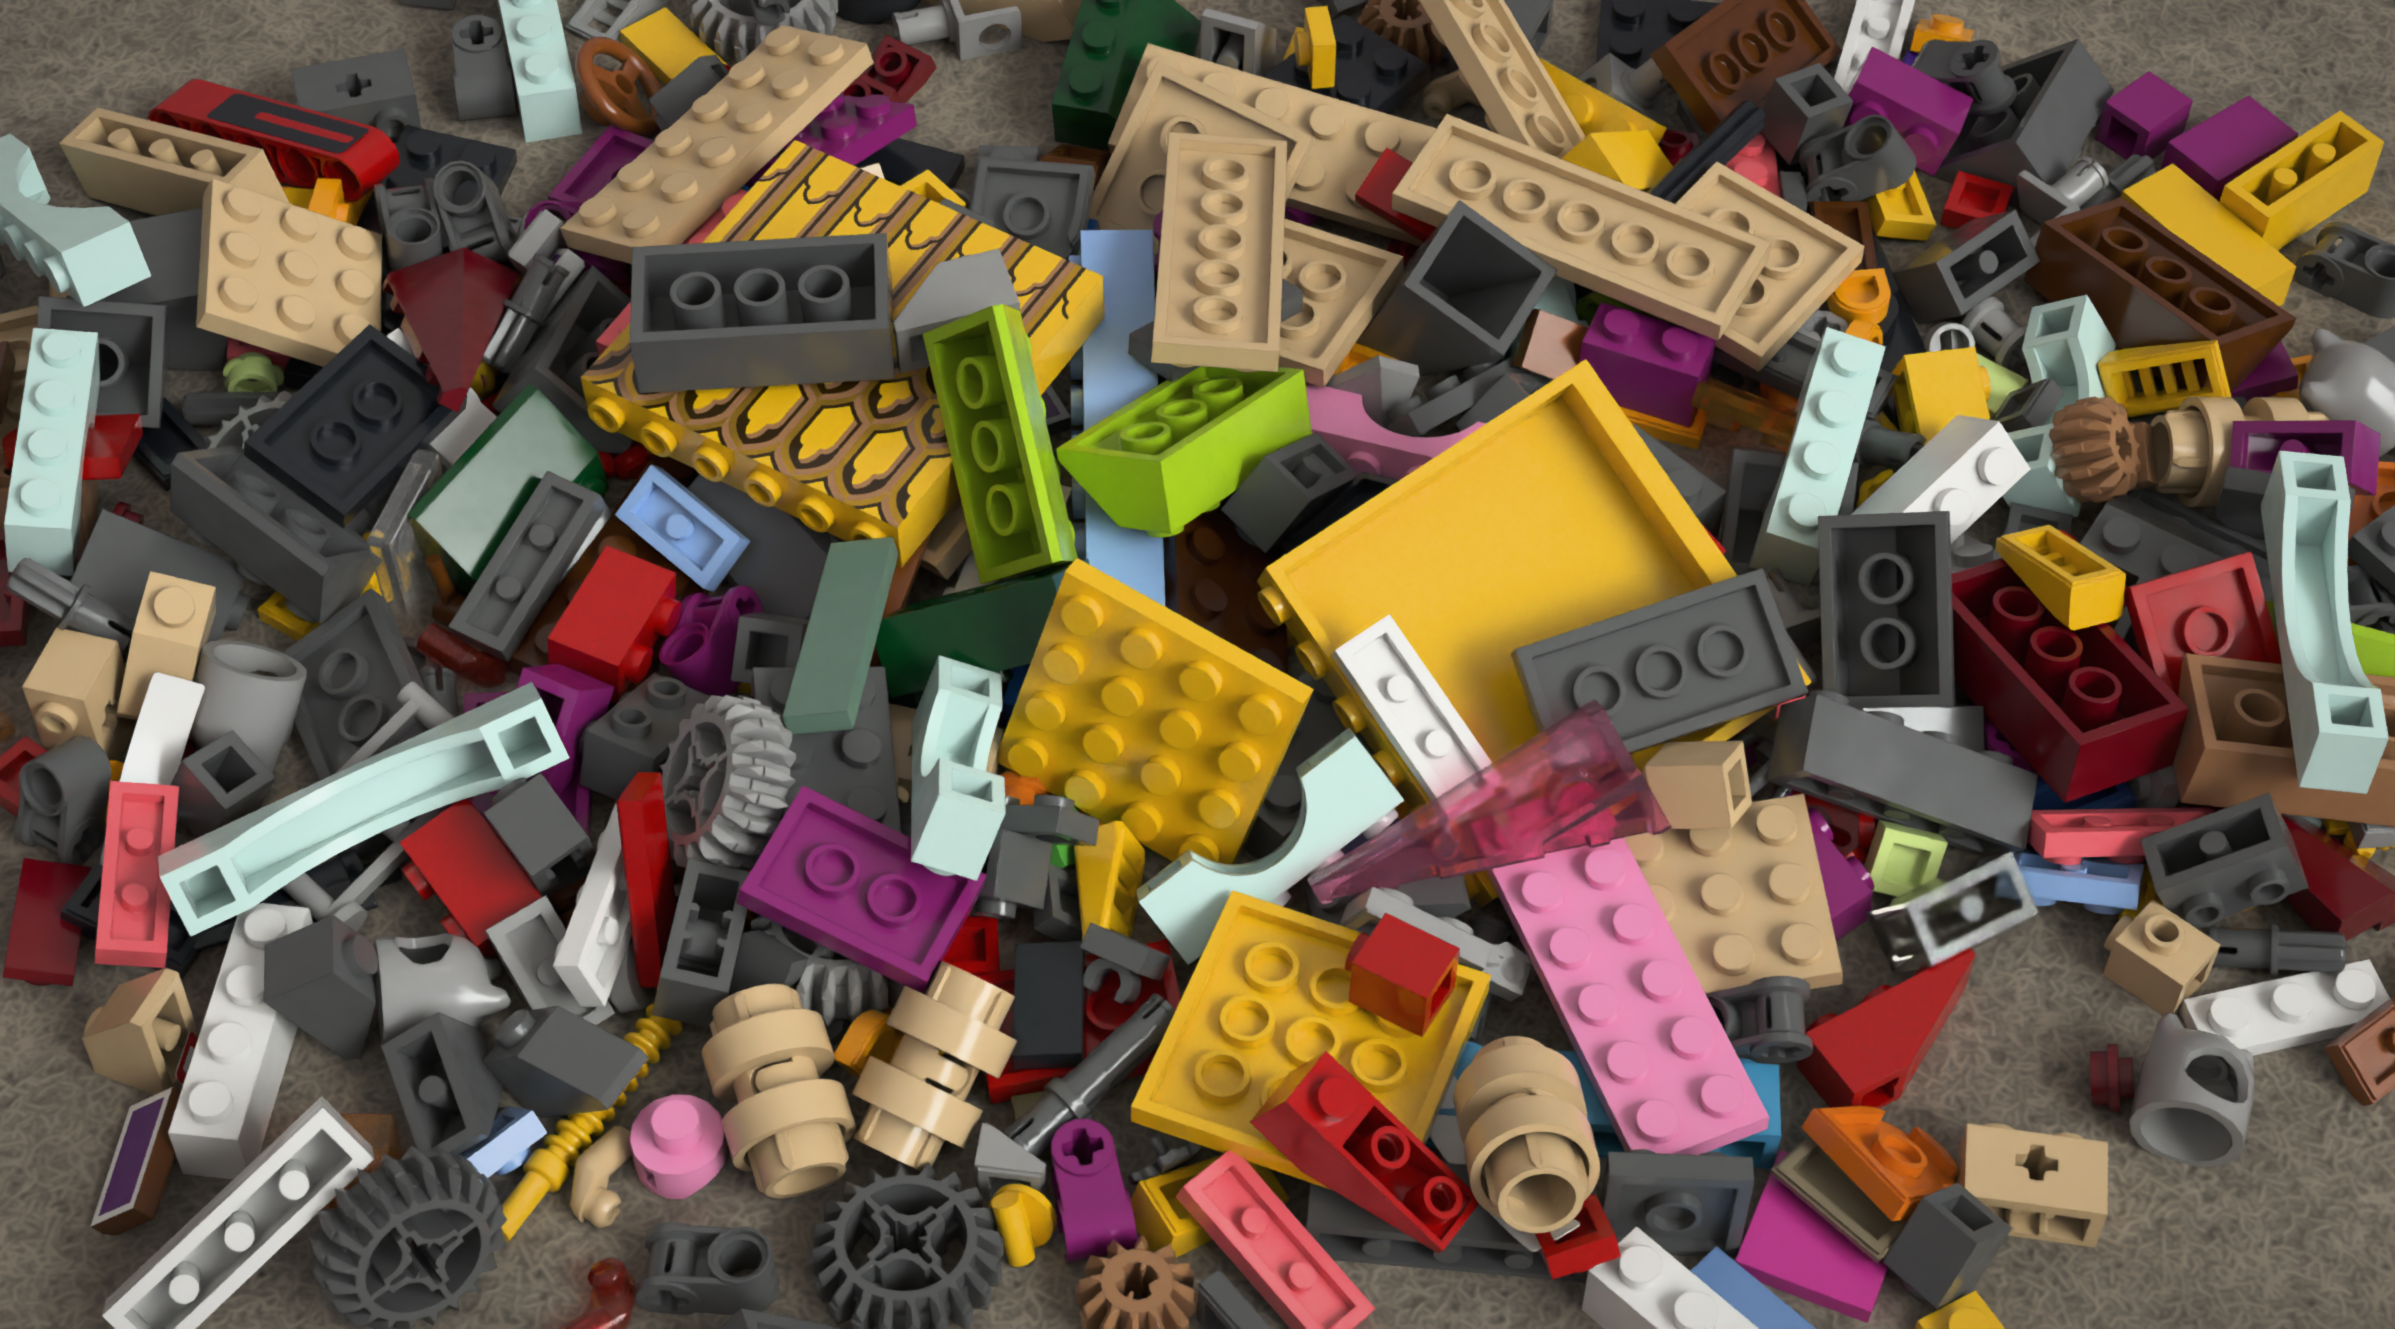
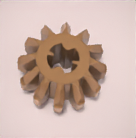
(1404, 25)
(2095, 450)
(1111, 1282)

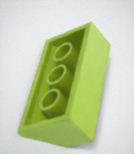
(1000, 444)
(1186, 444)

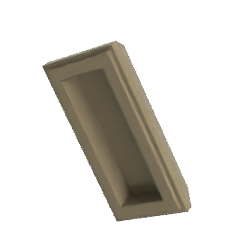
(1837, 1199)

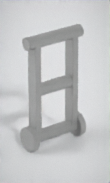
(347, 907)

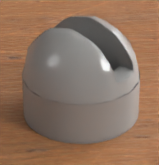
(1956, 337)

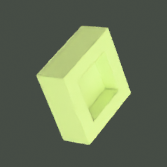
(1903, 858)

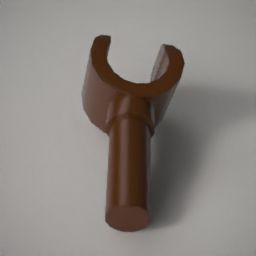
(449, 597)

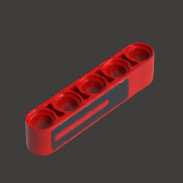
(295, 139)

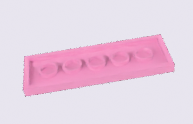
(1629, 1001)

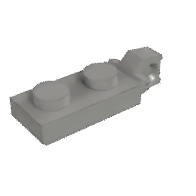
(1504, 962)

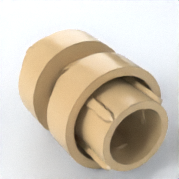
(2197, 439)
(954, 1017)
(786, 1118)
(1526, 1134)

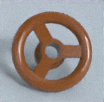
(613, 95)

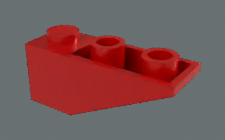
(1880, 1043)
(1364, 1152)

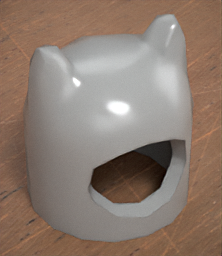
(2351, 384)
(249, 704)
(431, 977)
(2193, 1096)

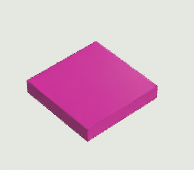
(1807, 1256)

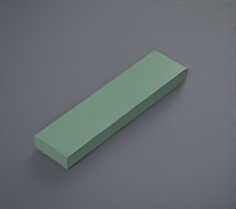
(841, 636)

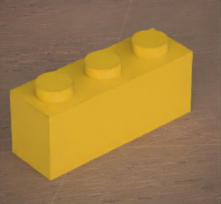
(2305, 180)
(2213, 230)

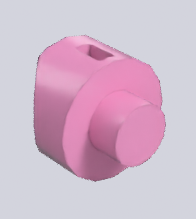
(678, 1145)

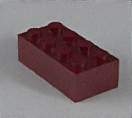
(2063, 697)

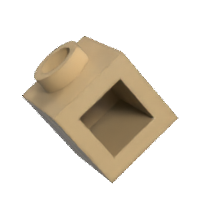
(1700, 783)
(2159, 957)

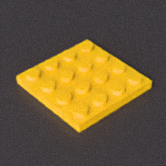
(1150, 719)
(1268, 1002)

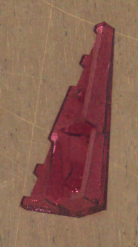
(1543, 797)

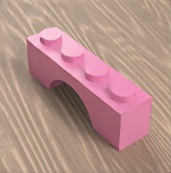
(1366, 445)

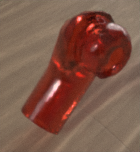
(461, 657)
(610, 1298)

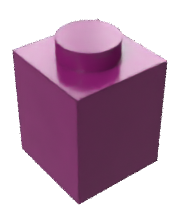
(2143, 117)

